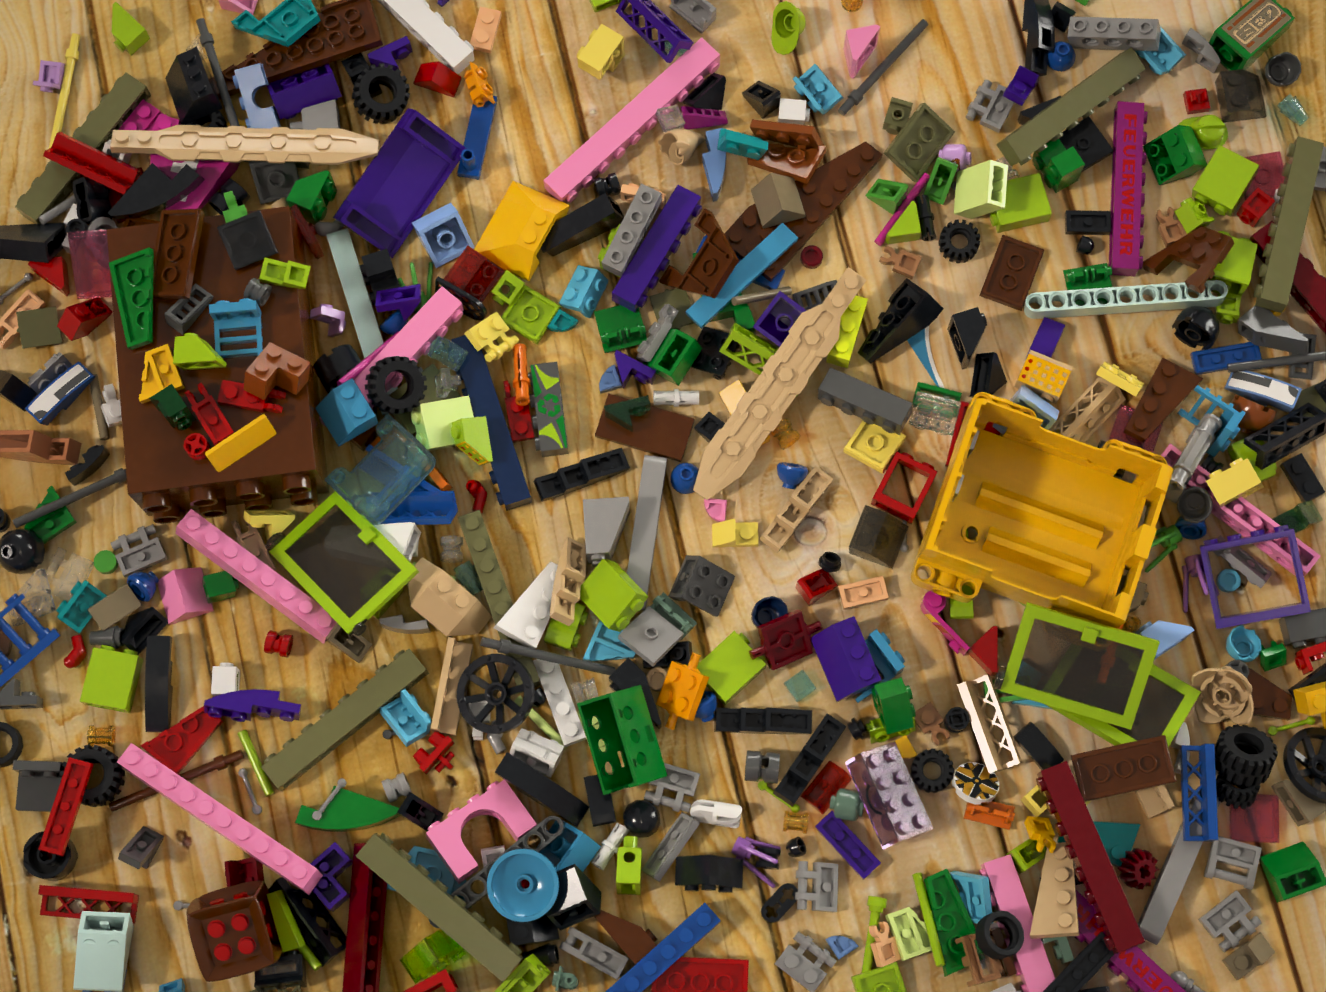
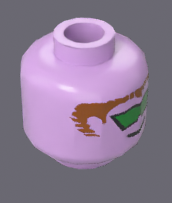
(957, 154)

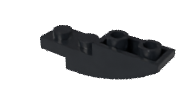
(1041, 35)

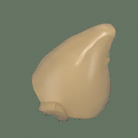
(680, 144)

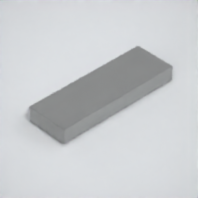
(670, 846)

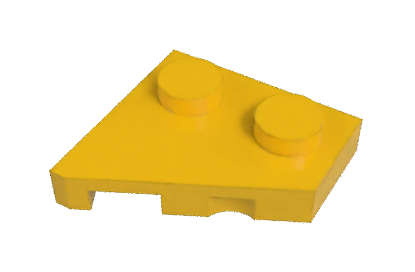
(159, 373)

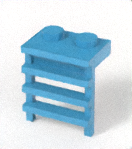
(234, 317)
(1230, 419)
(885, 659)

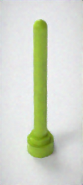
(876, 907)

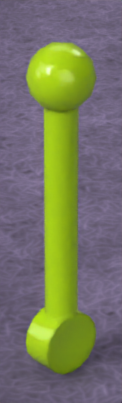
(1273, 730)
(763, 786)

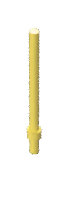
(71, 56)

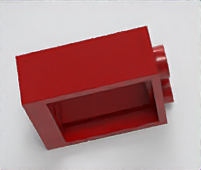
(893, 506)

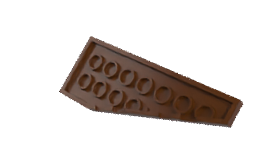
(344, 30)
(819, 198)

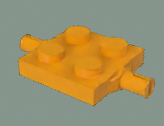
(682, 690)

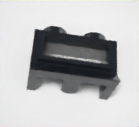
(287, 970)

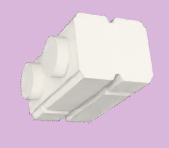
(537, 751)

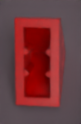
(438, 78)
(53, 272)
(815, 586)
(986, 651)

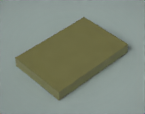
(919, 142)
(430, 396)

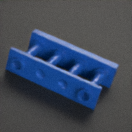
(27, 651)

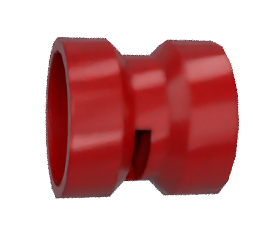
(278, 643)

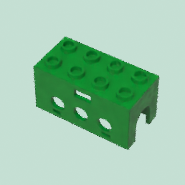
(623, 728)

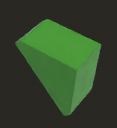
(941, 180)
(888, 194)

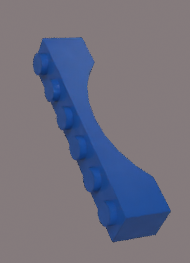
(668, 951)

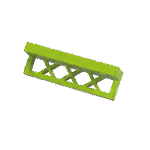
(753, 343)

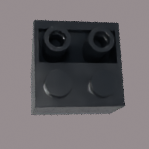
(576, 899)

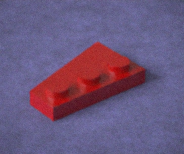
(182, 741)

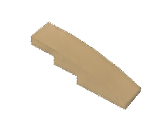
(796, 509)
(567, 581)

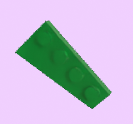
(134, 294)
(949, 917)

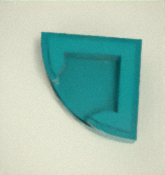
(562, 322)

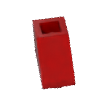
(83, 318)

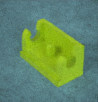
(525, 976)

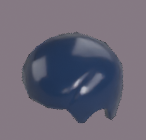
(767, 610)

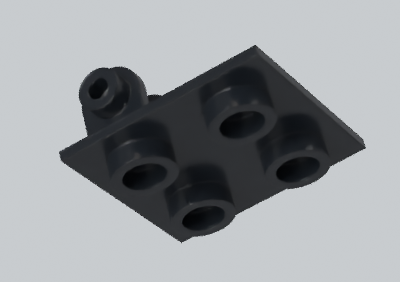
(710, 358)

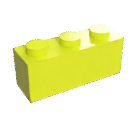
(849, 329)

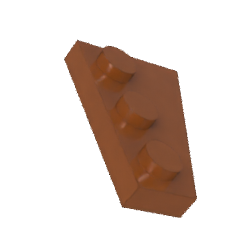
(786, 133)
(790, 161)

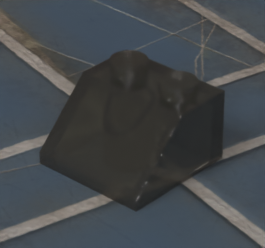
(1239, 96)
(878, 537)

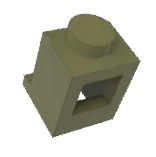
(897, 108)

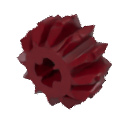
(1138, 868)

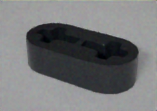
(771, 902)

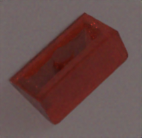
(825, 785)

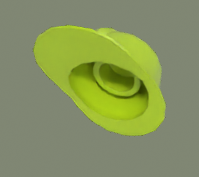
(786, 27)
(1208, 130)

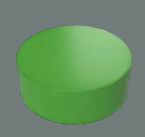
(105, 562)

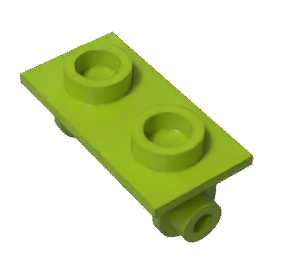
(878, 733)

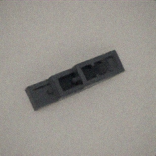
(582, 474)
(158, 683)
(763, 721)
(809, 760)

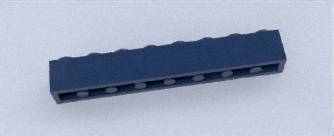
(484, 402)

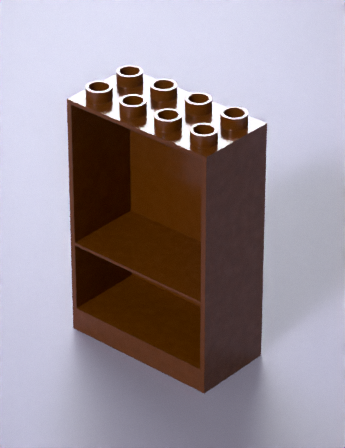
(287, 465)

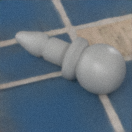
(1187, 984)

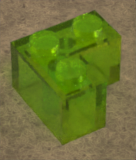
(431, 955)

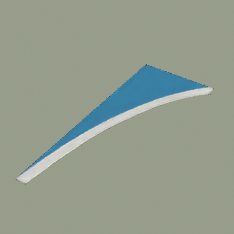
(921, 346)

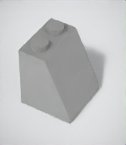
(603, 526)

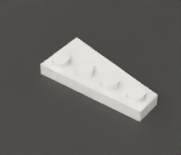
(531, 611)

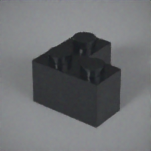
(378, 272)
(709, 873)

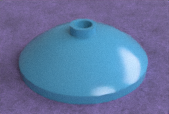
(506, 887)

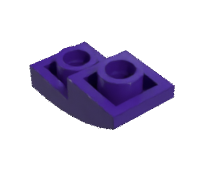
(1047, 337)

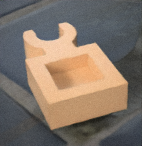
(885, 947)

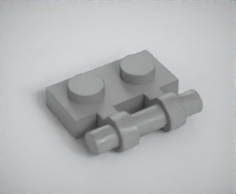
(997, 109)
(141, 556)
(679, 781)
(824, 886)
(1224, 915)
(802, 969)

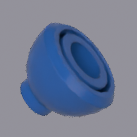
(1062, 57)
(393, 323)
(791, 474)
(684, 478)
(1191, 530)
(143, 585)
(707, 706)

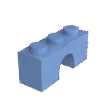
(249, 80)

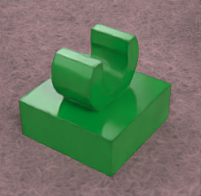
(1273, 656)

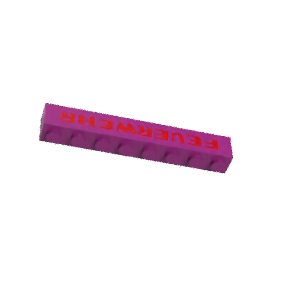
(1126, 188)
(1132, 964)

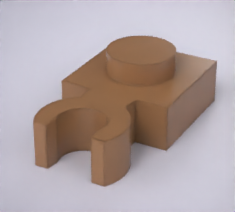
(1170, 229)
(904, 262)
(928, 720)

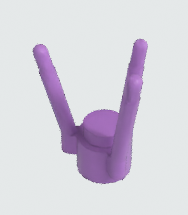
(1195, 567)
(744, 849)

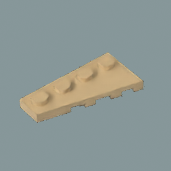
(1056, 900)

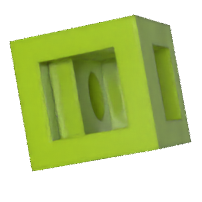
(1193, 215)
(514, 285)

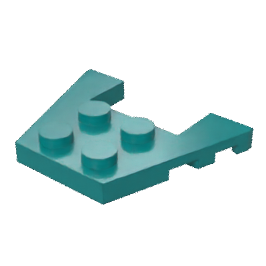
(282, 24)

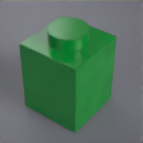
(219, 586)

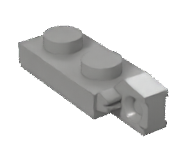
(657, 334)
(1247, 565)

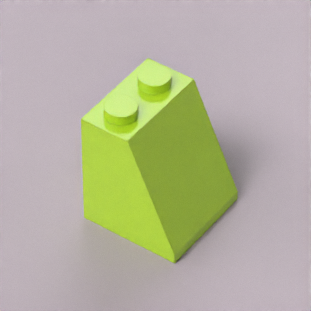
(1237, 265)

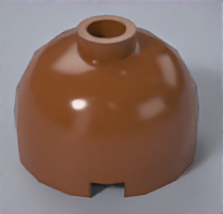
(1255, 416)

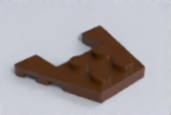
(1198, 249)
(711, 264)

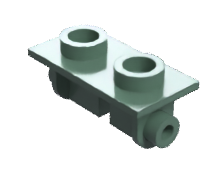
(673, 613)
(564, 980)

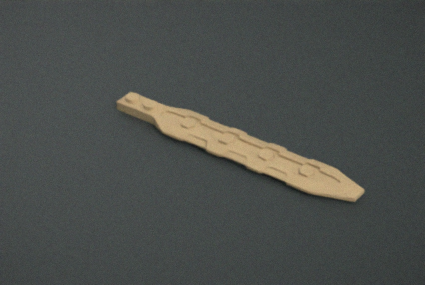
(240, 144)
(775, 388)

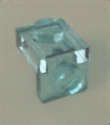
(447, 353)

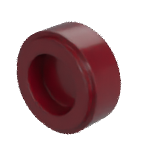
(811, 257)

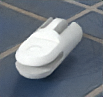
(716, 813)

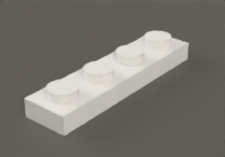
(560, 702)

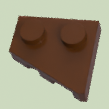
(1268, 698)

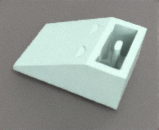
(102, 951)

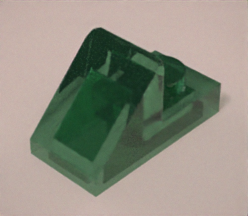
(621, 411)
(1300, 517)

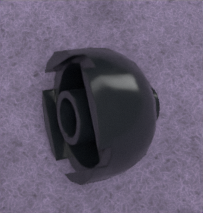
(1197, 327)
(21, 551)

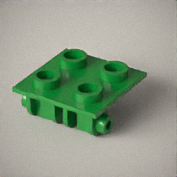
(1088, 278)
(620, 328)

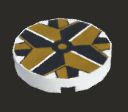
(975, 783)

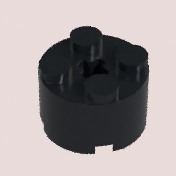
(336, 365)
(38, 861)

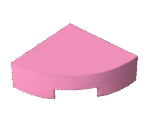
(716, 509)

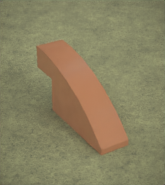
(38, 448)

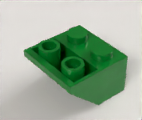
(1175, 155)
(313, 195)
(675, 356)
(1292, 871)

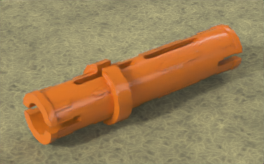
(521, 382)

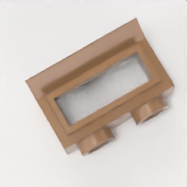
(982, 967)

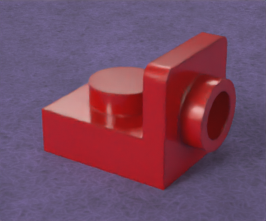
(1255, 207)
(1314, 653)

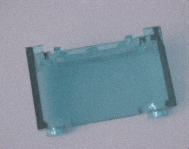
(385, 473)

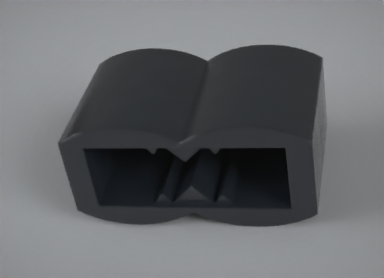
(91, 199)

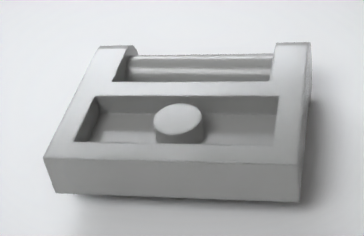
(1234, 854)

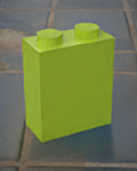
(1224, 181)
(1024, 204)
(612, 595)
(731, 667)
(111, 679)

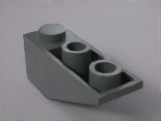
(1269, 331)

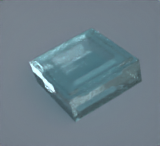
(799, 686)

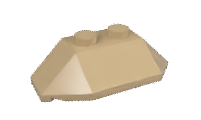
(445, 602)

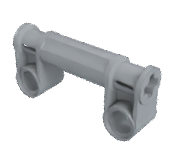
(1197, 446)

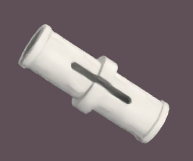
(676, 397)
(610, 846)

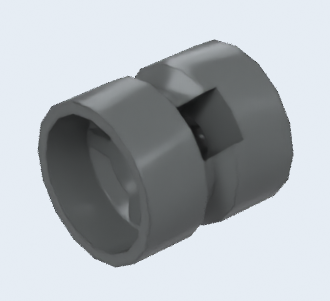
(753, 768)

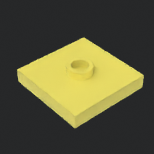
(874, 446)

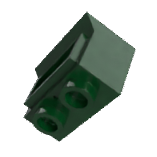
(173, 408)

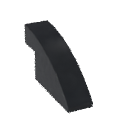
(155, 192)
(541, 789)

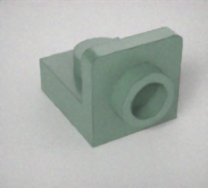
(1061, 949)

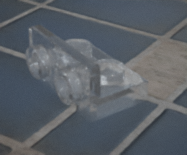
(934, 413)

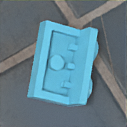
(1166, 57)
(817, 89)
(584, 290)
(406, 718)

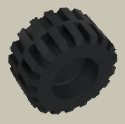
(390, 79)
(414, 380)
(1244, 755)
(112, 774)

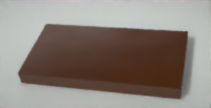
(176, 253)
(654, 432)
(1123, 768)

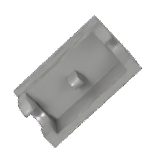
(696, 12)

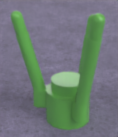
(424, 298)
(1168, 538)

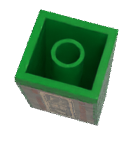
(1250, 33)

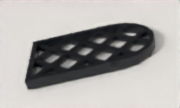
(471, 300)

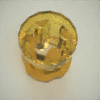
(101, 735)
(795, 822)

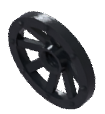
(491, 693)
(1314, 765)

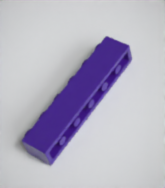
(657, 248)

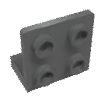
(702, 584)
(37, 784)

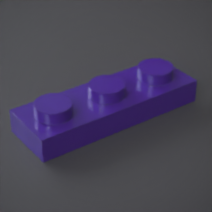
(847, 845)

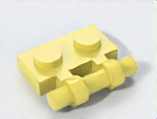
(486, 332)
(1119, 378)

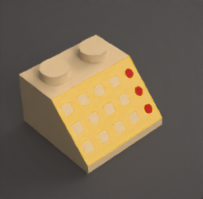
(1044, 376)

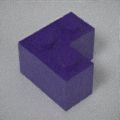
(331, 865)

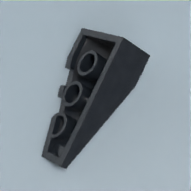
(907, 315)

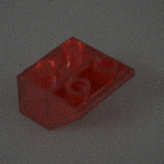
(474, 274)

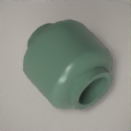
(847, 804)

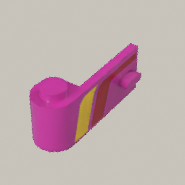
(932, 607)

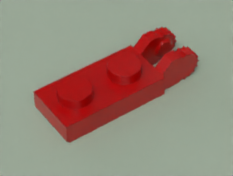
(233, 395)
(210, 416)
(518, 417)

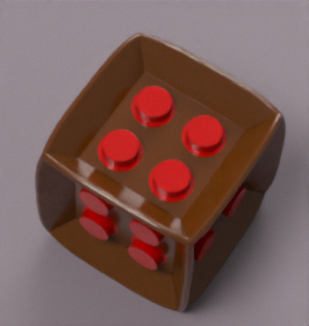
(233, 931)

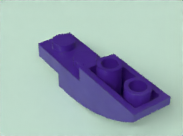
(242, 704)

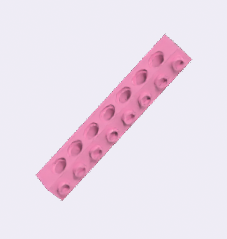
(1245, 518)

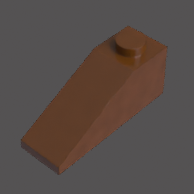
(629, 937)

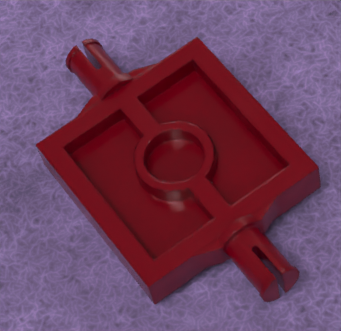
(785, 639)

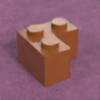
(273, 368)

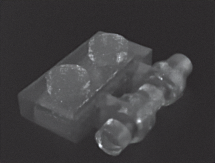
(75, 570)

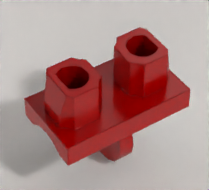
(442, 745)

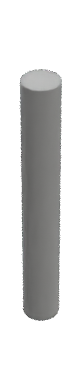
(57, 210)

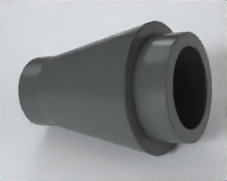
(109, 637)

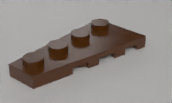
(1163, 394)

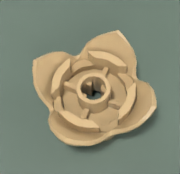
(1213, 705)

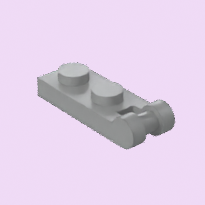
(595, 953)

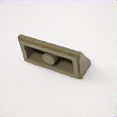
(114, 607)

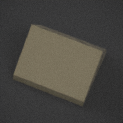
(777, 200)

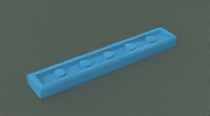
(744, 274)

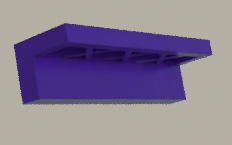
(661, 22)

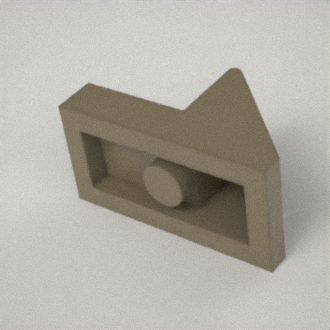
(1248, 956)

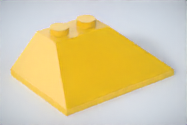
(520, 229)

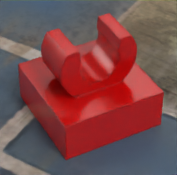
(1196, 101)

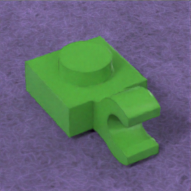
(234, 210)

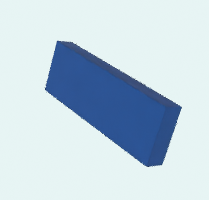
(1217, 358)

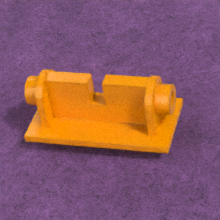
(477, 78)

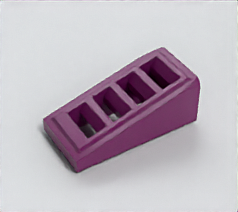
(701, 118)

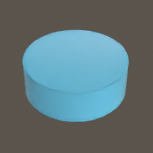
(1228, 580)

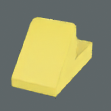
(273, 520)
(735, 534)

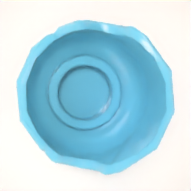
(1243, 644)

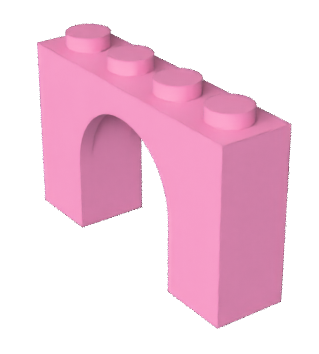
(496, 802)

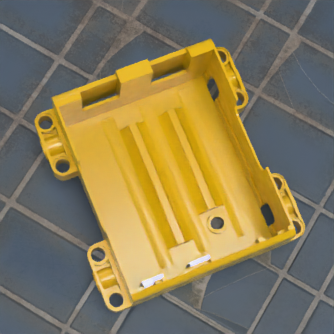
(1043, 514)

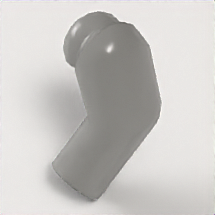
(495, 741)

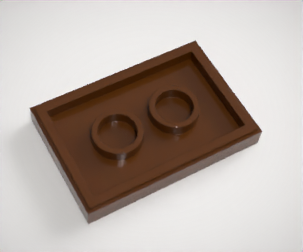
(1011, 272)

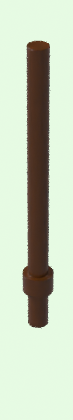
(219, 763)

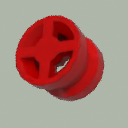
(193, 442)

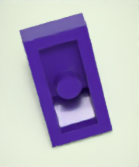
(389, 53)
(1021, 85)
(401, 298)
(628, 366)

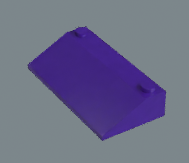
(400, 182)

